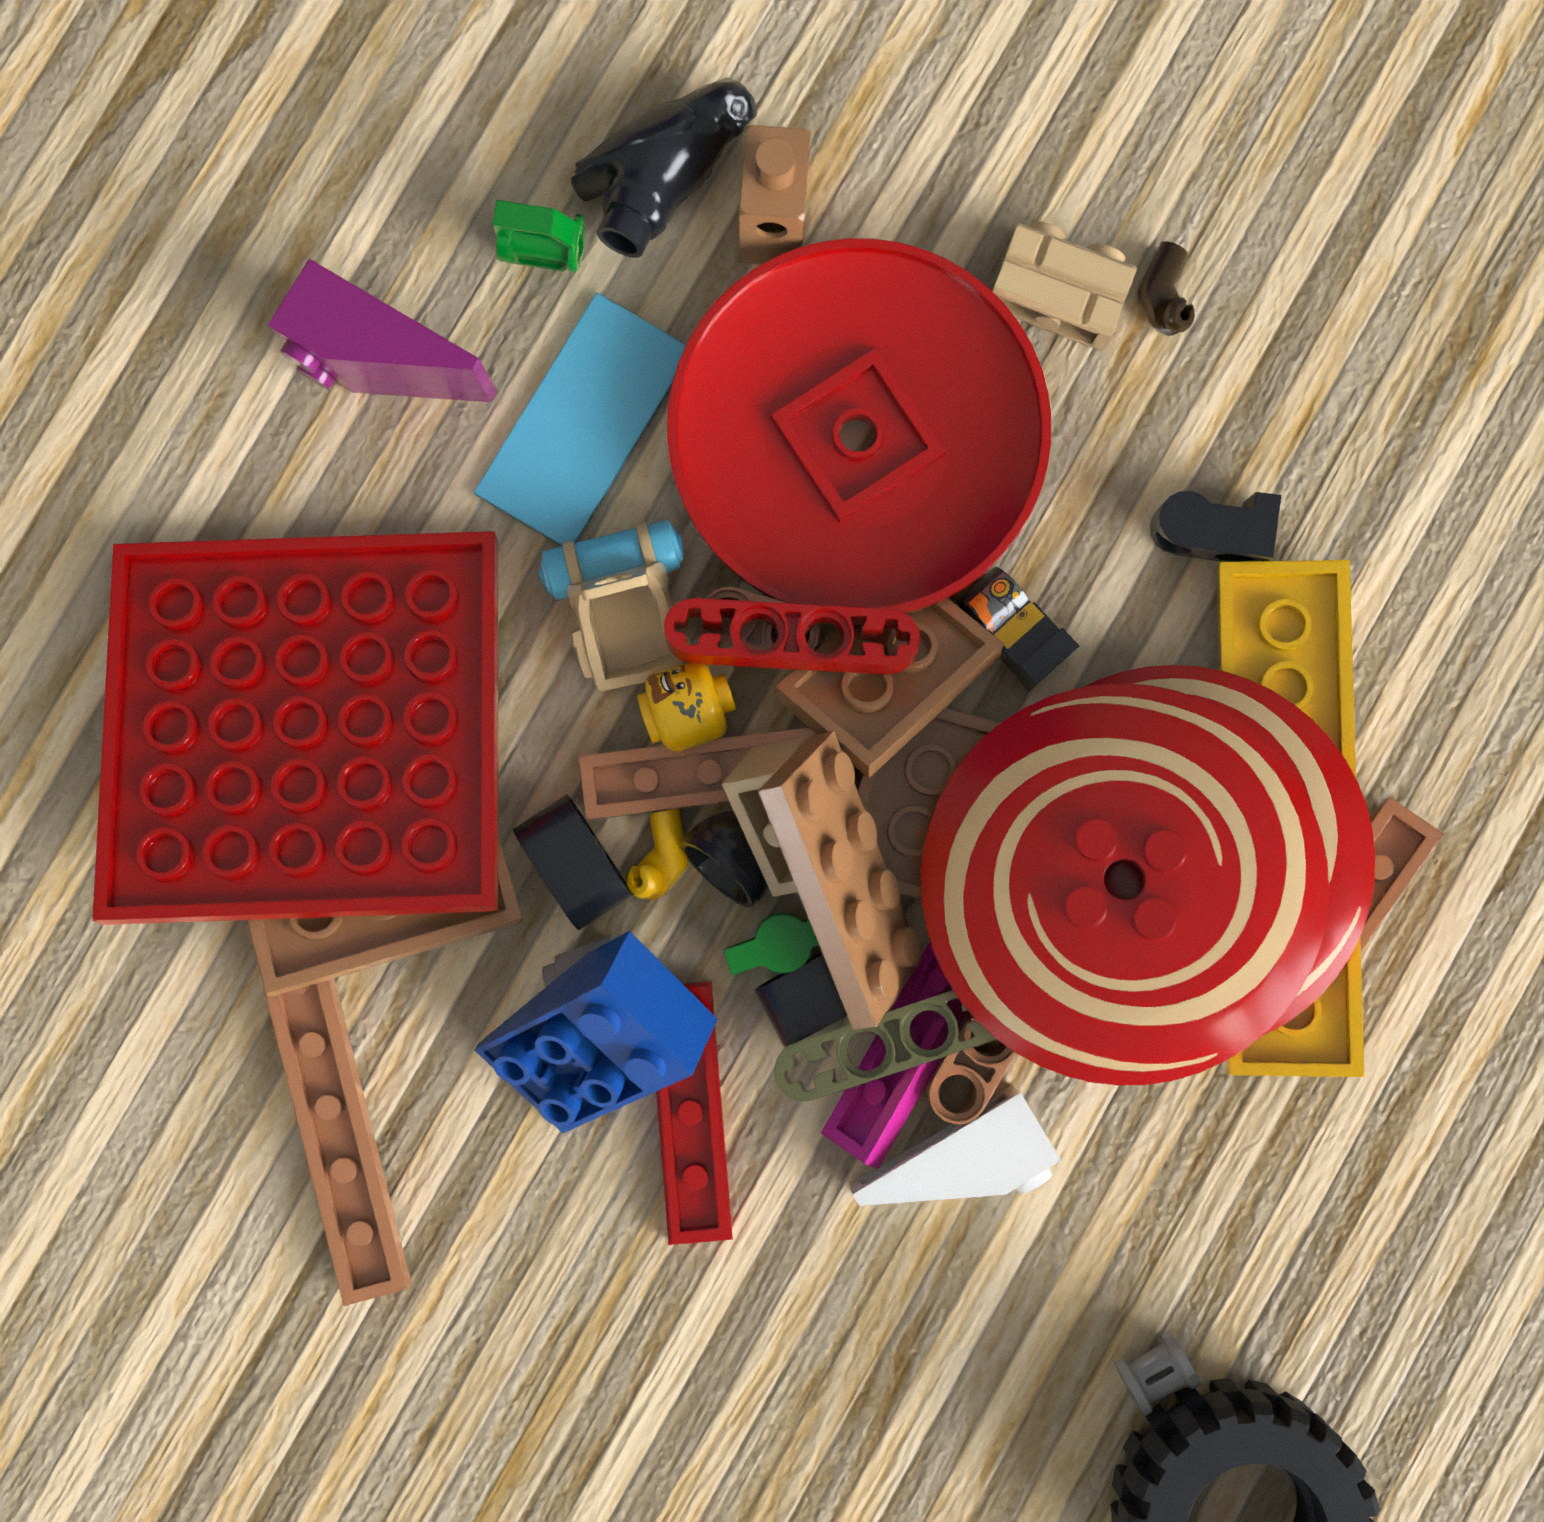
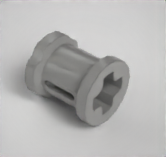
(1179, 1373)

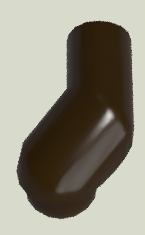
(1158, 295)

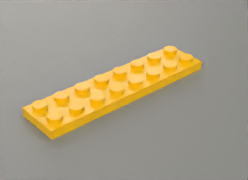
(1294, 635)

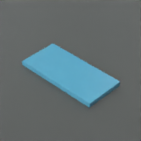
(582, 422)

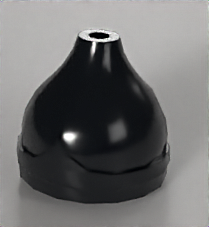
(725, 858)

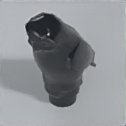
(660, 162)

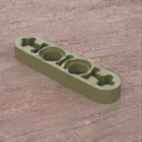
(900, 1049)

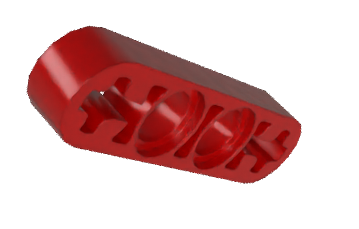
(792, 624)

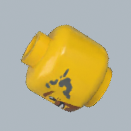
(685, 706)

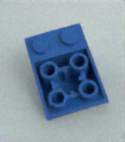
(600, 1035)

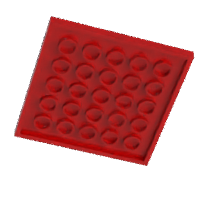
(300, 729)

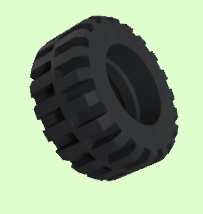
(1232, 1430)

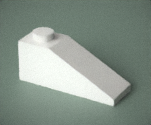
(974, 1159)

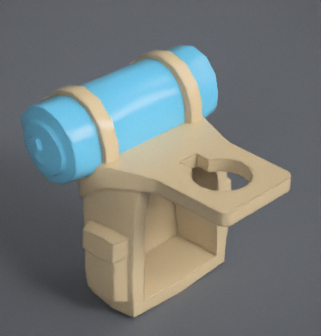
(618, 600)

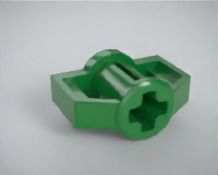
(538, 236)
(779, 944)

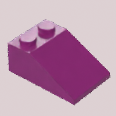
(368, 346)

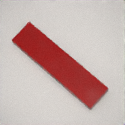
(695, 1147)

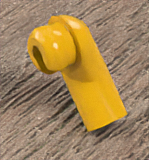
(665, 860)

